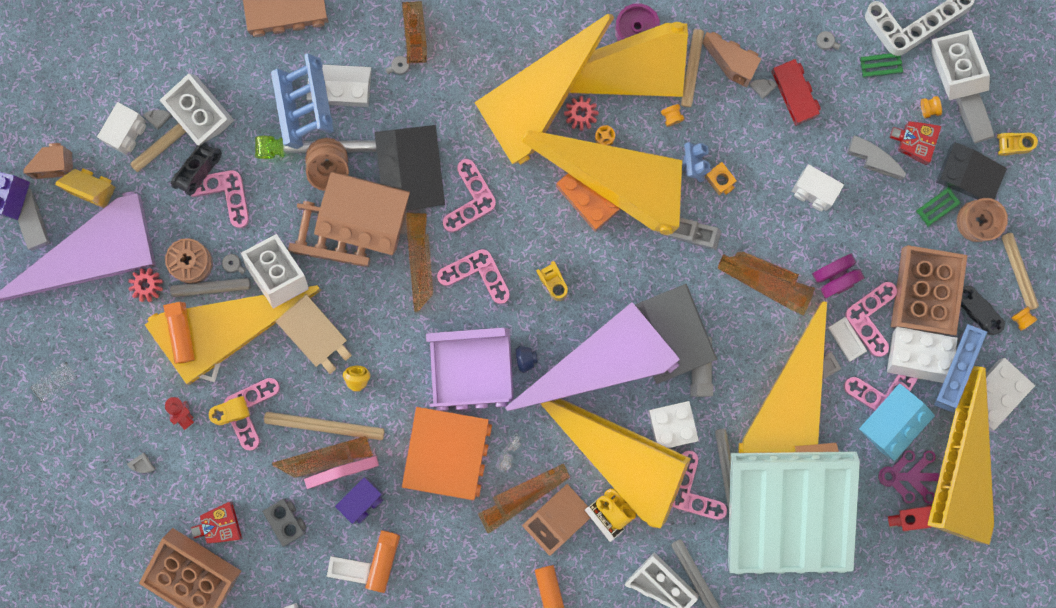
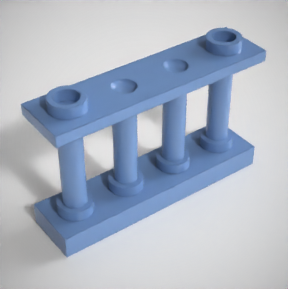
(286, 104)
(960, 368)

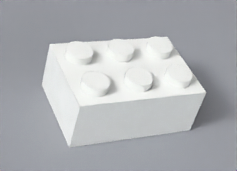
(960, 65)
(274, 271)
(921, 354)
(1004, 391)

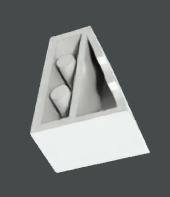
(661, 583)

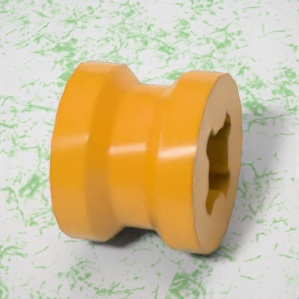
(931, 107)
(672, 115)
(606, 133)
(1024, 318)

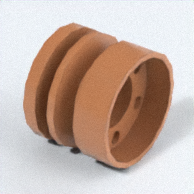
(318, 169)
(986, 209)
(197, 269)

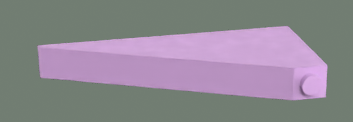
(103, 247)
(615, 354)

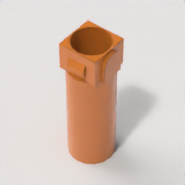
(179, 332)
(382, 561)
(549, 587)

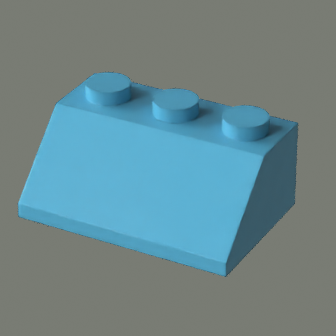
(896, 422)

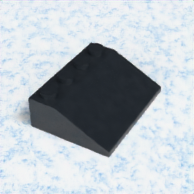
(411, 163)

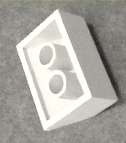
(346, 85)
(196, 109)

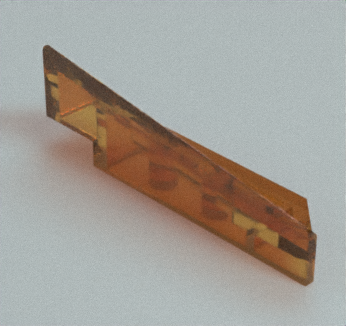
(419, 259)
(769, 280)
(325, 457)
(521, 496)

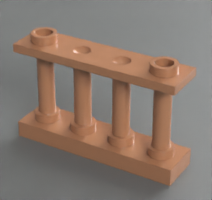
(320, 250)

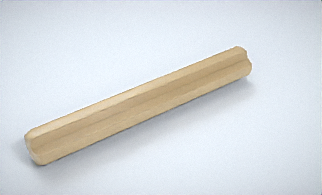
(692, 68)
(157, 148)
(1020, 271)

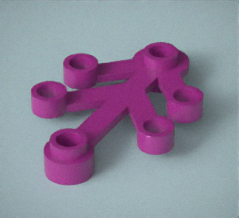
(912, 476)

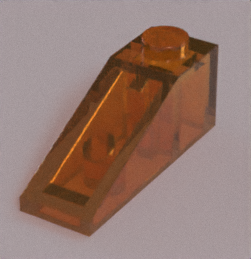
(414, 32)

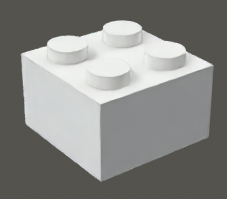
(122, 129)
(817, 188)
(673, 425)

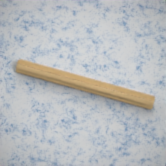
(323, 425)

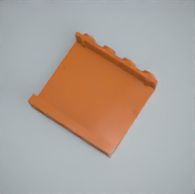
(446, 453)

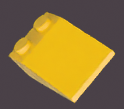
(87, 187)

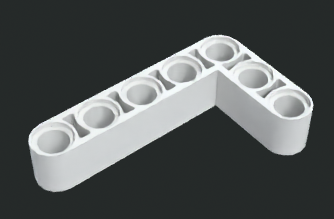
(921, 26)

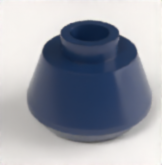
(525, 358)

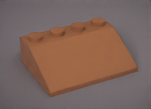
(362, 213)
(929, 290)
(188, 573)

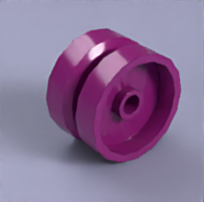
(635, 15)
(839, 277)

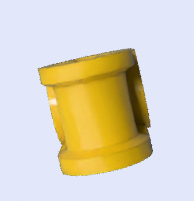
(1012, 143)
(552, 280)
(233, 410)
(615, 510)

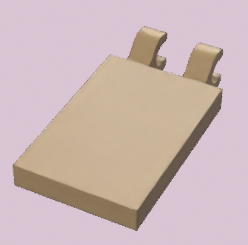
(313, 333)

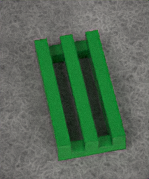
(898, 62)
(951, 197)

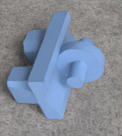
(693, 163)

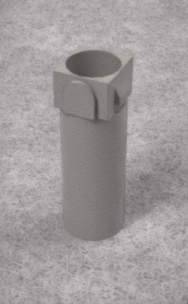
(702, 380)

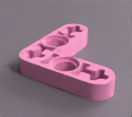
(223, 185)
(478, 197)
(482, 268)
(864, 320)
(268, 394)
(880, 397)
(341, 471)
(689, 497)

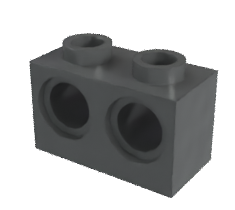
(279, 525)

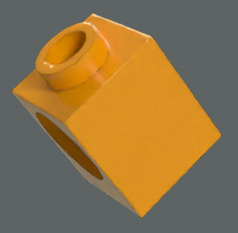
(721, 170)

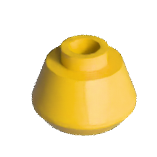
(356, 377)

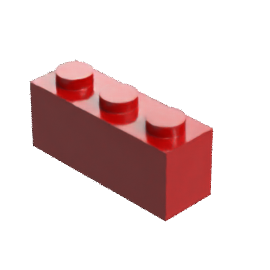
(796, 92)

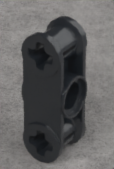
(196, 168)
(981, 311)

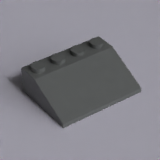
(680, 326)

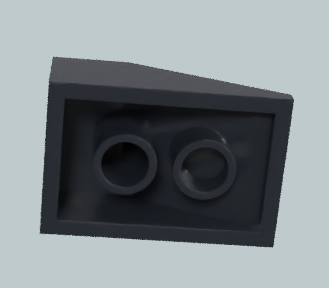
(971, 172)

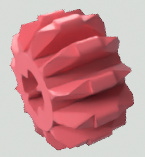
(583, 106)
(151, 279)

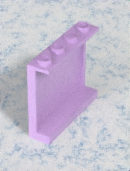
(471, 368)

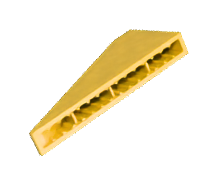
(639, 65)
(538, 92)
(634, 181)
(220, 330)
(793, 405)
(635, 466)
(965, 482)

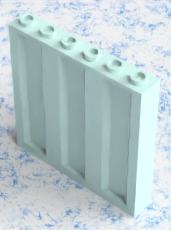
(792, 512)

